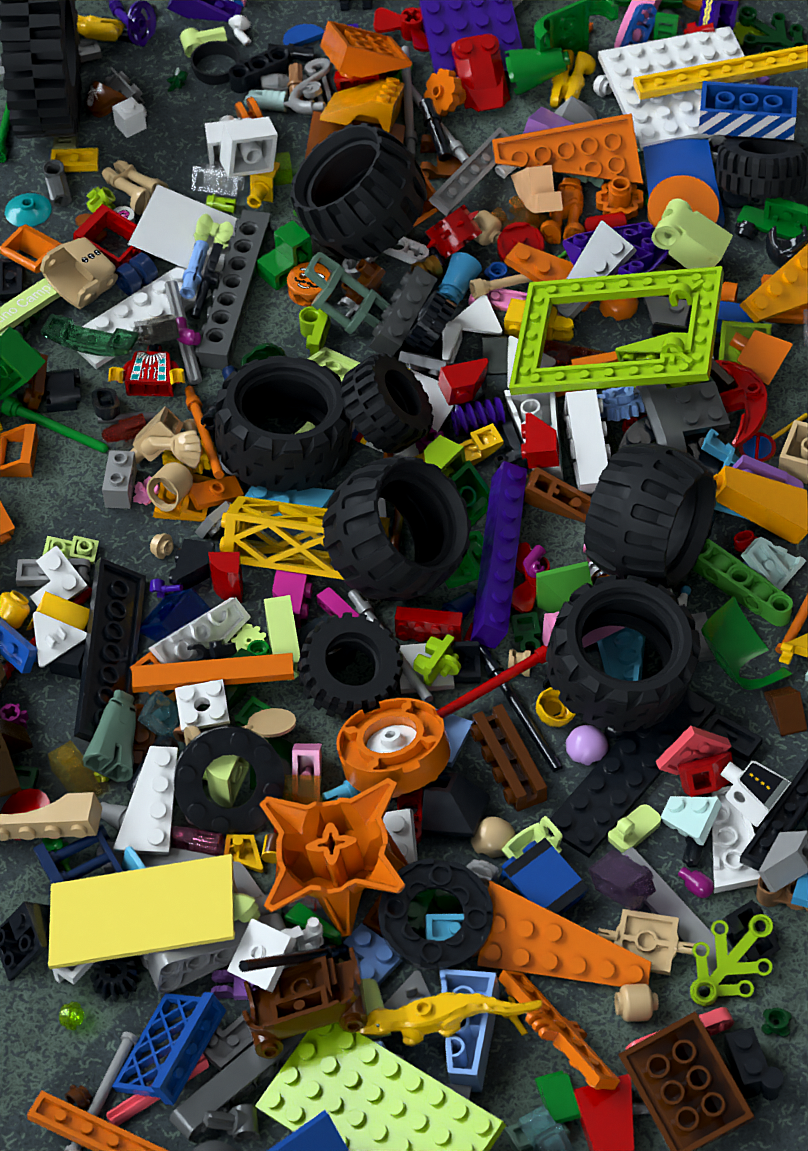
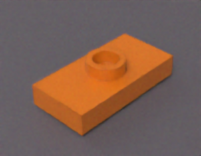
(215, 492)

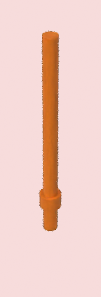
(194, 405)

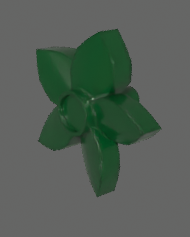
(177, 79)

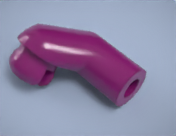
(187, 335)

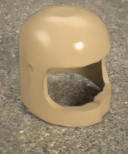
(175, 479)

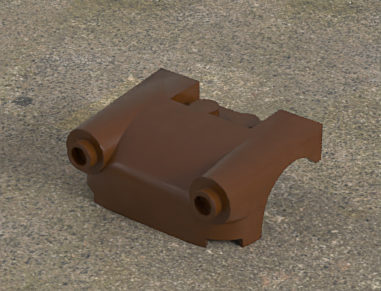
(305, 1000)

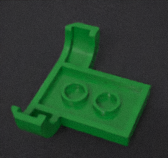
(570, 25)

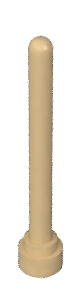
(481, 287)

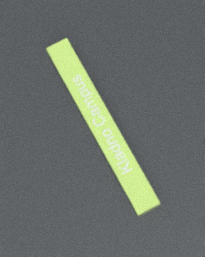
(26, 304)

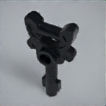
(209, 277)

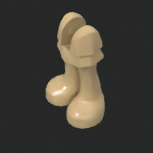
(127, 173)

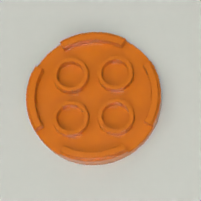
(690, 189)

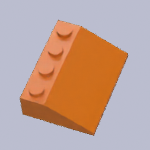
(361, 51)

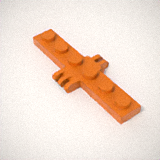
(565, 1034)

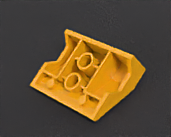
(371, 102)

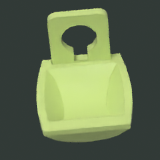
(534, 832)

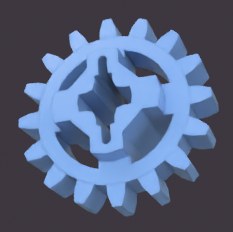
(621, 403)

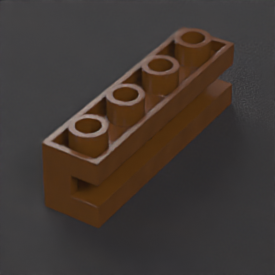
(509, 759)

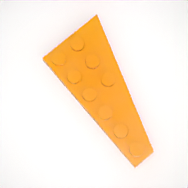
(782, 291)

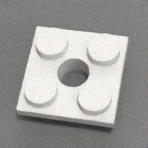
(203, 693)

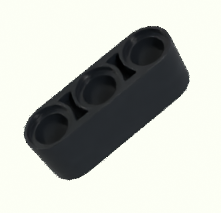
(248, 73)

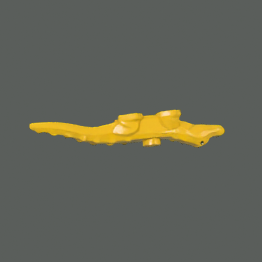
(439, 1014)

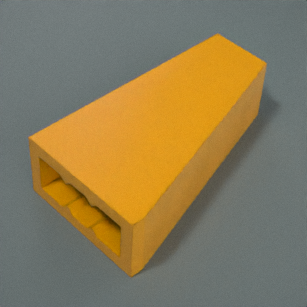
(765, 502)

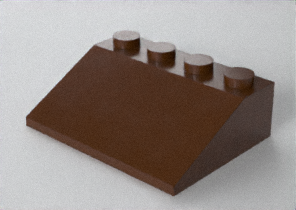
(687, 1085)

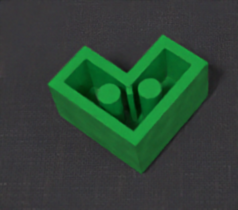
(291, 248)

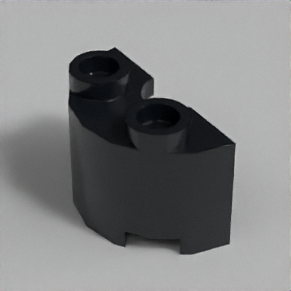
(62, 390)
(738, 927)

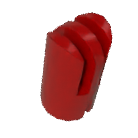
(611, 219)

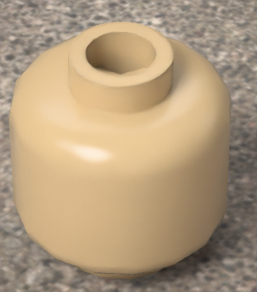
(490, 227)
(635, 1002)

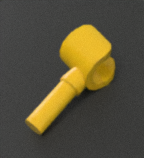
(515, 1019)

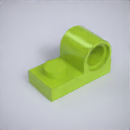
(314, 326)

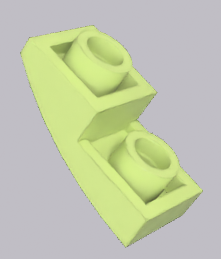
(78, 548)

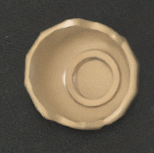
(492, 836)

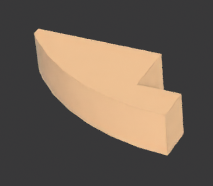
(536, 189)

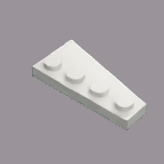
(150, 810)

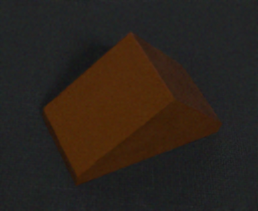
(787, 710)

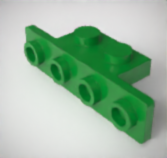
(778, 212)

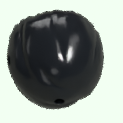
(783, 250)

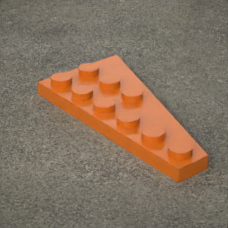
(543, 943)

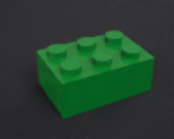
(17, 361)

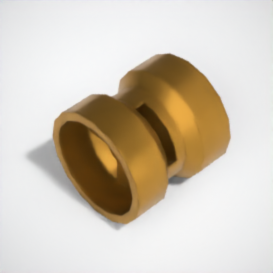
(431, 265)

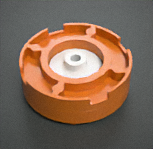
(395, 742)

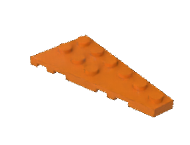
(587, 149)

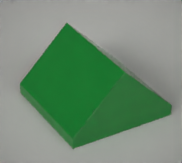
(473, 490)

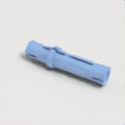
(192, 275)

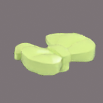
(220, 232)

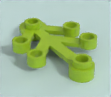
(727, 963)

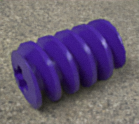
(477, 415)

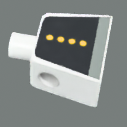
(754, 790)

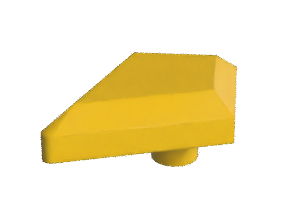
(244, 851)

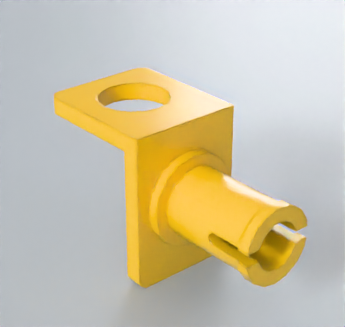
(262, 187)

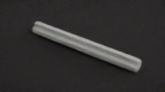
(187, 351)

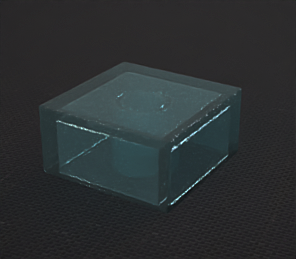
(159, 714)

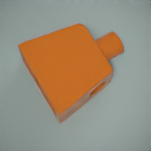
(761, 353)

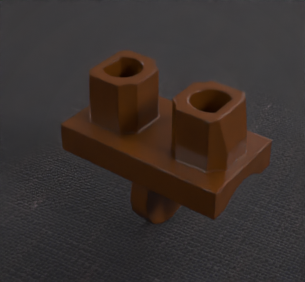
(370, 278)

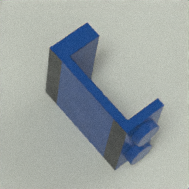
(544, 877)

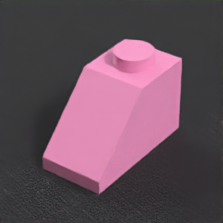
(307, 759)

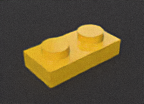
(77, 159)

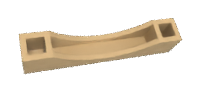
(69, 816)

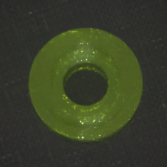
(71, 1015)

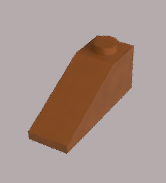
(555, 496)

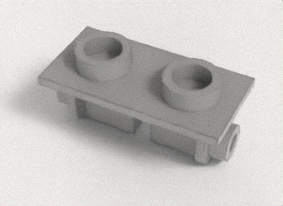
(119, 82)

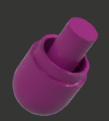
(697, 882)

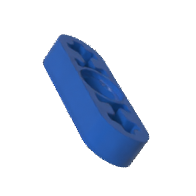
(639, 17)

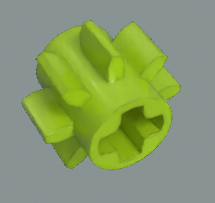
(100, 196)

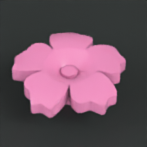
(141, 492)

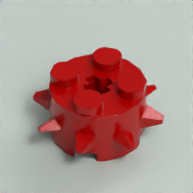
(454, 231)

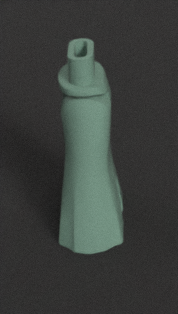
(112, 744)

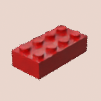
(424, 623)

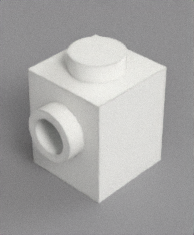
(129, 117)

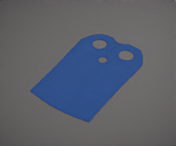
(681, 157)

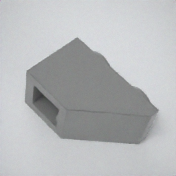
(785, 860)

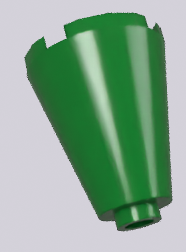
(532, 68)

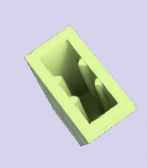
(282, 628)

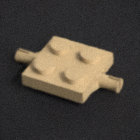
(649, 937)

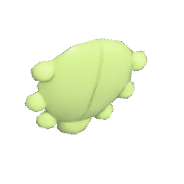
(247, 635)

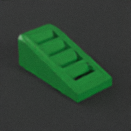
(668, 19)
(301, 914)

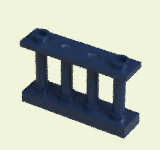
(50, 860)

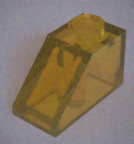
(69, 768)

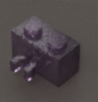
(622, 880)

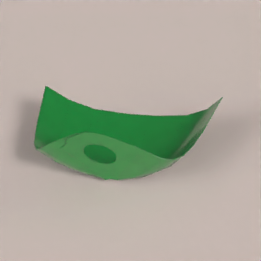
(736, 642)

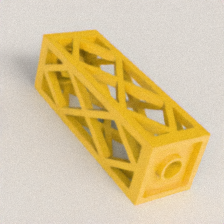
(294, 558)

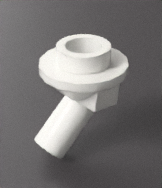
(239, 25)

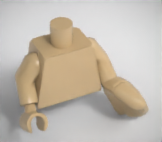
(164, 434)

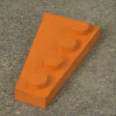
(539, 265)

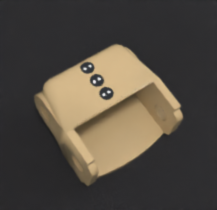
(78, 271)

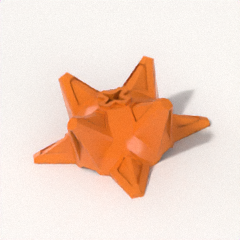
(334, 852)

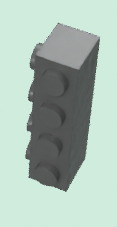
(403, 311)

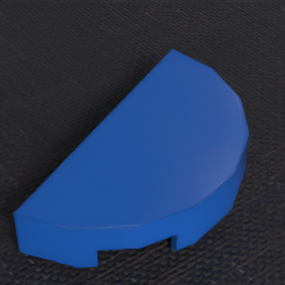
(303, 34)

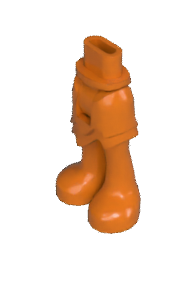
(572, 208)

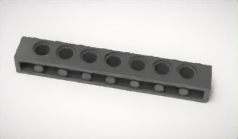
(234, 290)

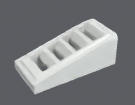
(451, 341)

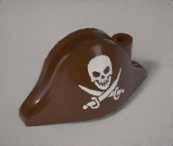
(101, 99)

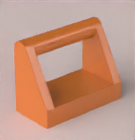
(31, 242)
(25, 465)

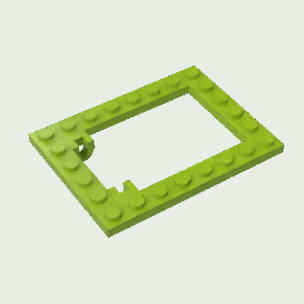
(690, 364)

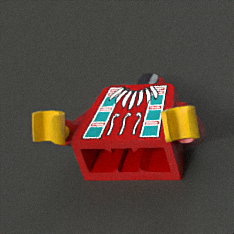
(149, 373)

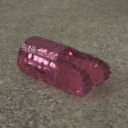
(197, 840)

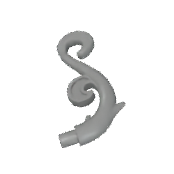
(309, 88)

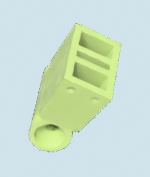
(690, 236)

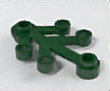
(747, 17)

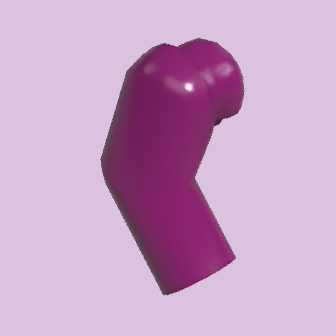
(532, 561)

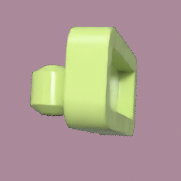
(634, 828)

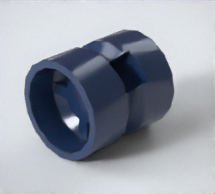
(137, 272)

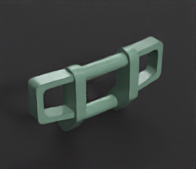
(338, 273)

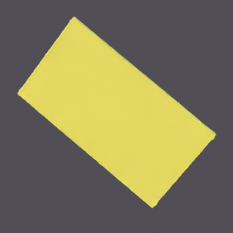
(141, 911)

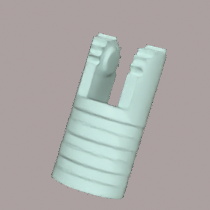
(269, 99)

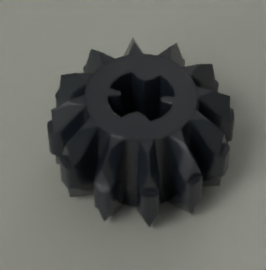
(107, 985)

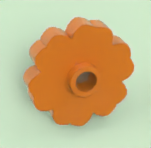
(445, 91)
(620, 196)

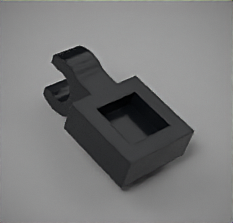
(216, 649)

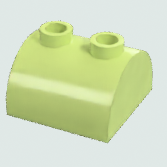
(225, 778)

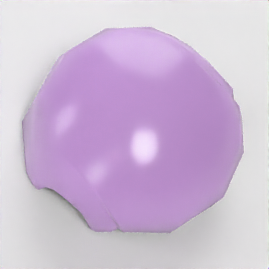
(586, 744)

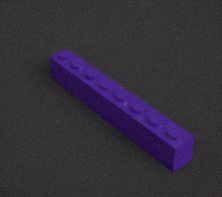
(499, 555)

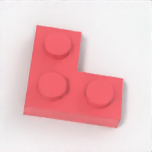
(691, 745)

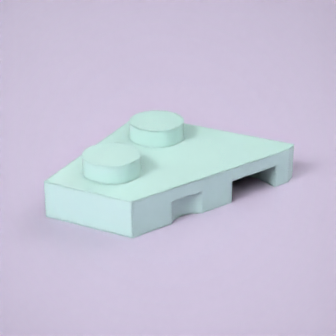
(772, 561)
(691, 815)

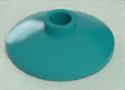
(34, 214)

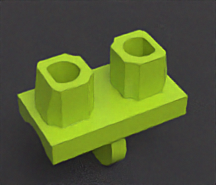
(441, 662)

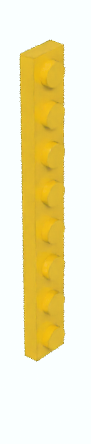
(721, 71)

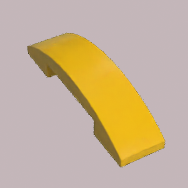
(481, 445)

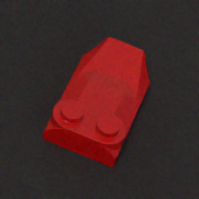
(481, 72)

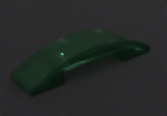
(87, 340)

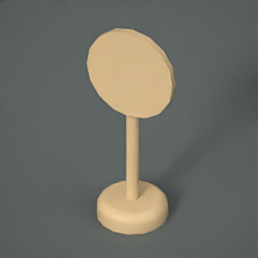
(267, 723)

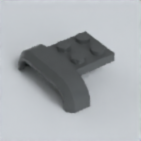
(682, 411)

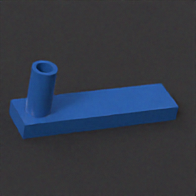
(16, 648)

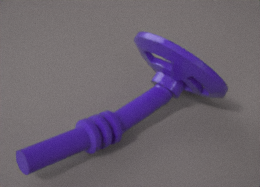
(136, 22)

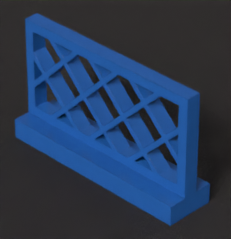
(183, 1052)

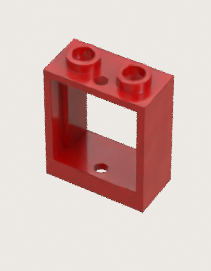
(108, 218)

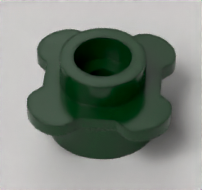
(779, 1015)

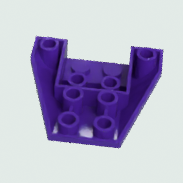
(645, 259)

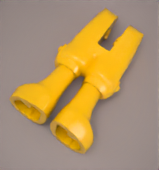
(99, 28)
(567, 86)

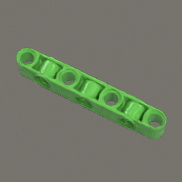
(744, 583)

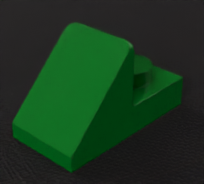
(558, 1096)

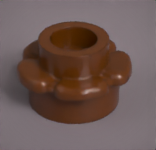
(79, 1095)

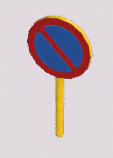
(762, 446)

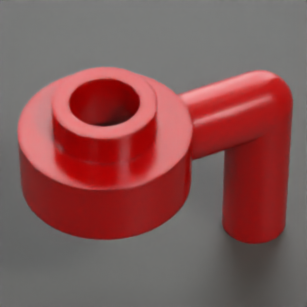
(693, 28)

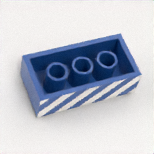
(748, 110)

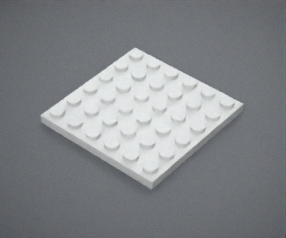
(675, 114)

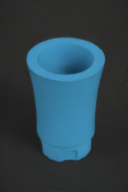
(458, 275)

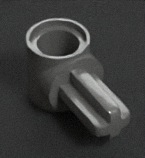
(239, 1122)

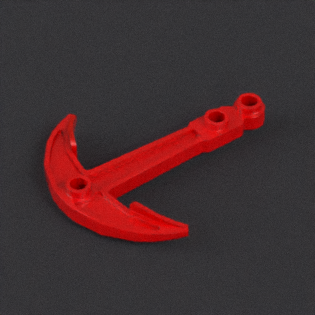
(748, 395)

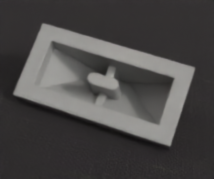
(576, 111)

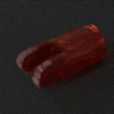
(125, 429)

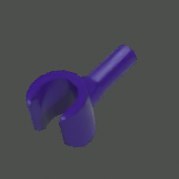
(159, 586)

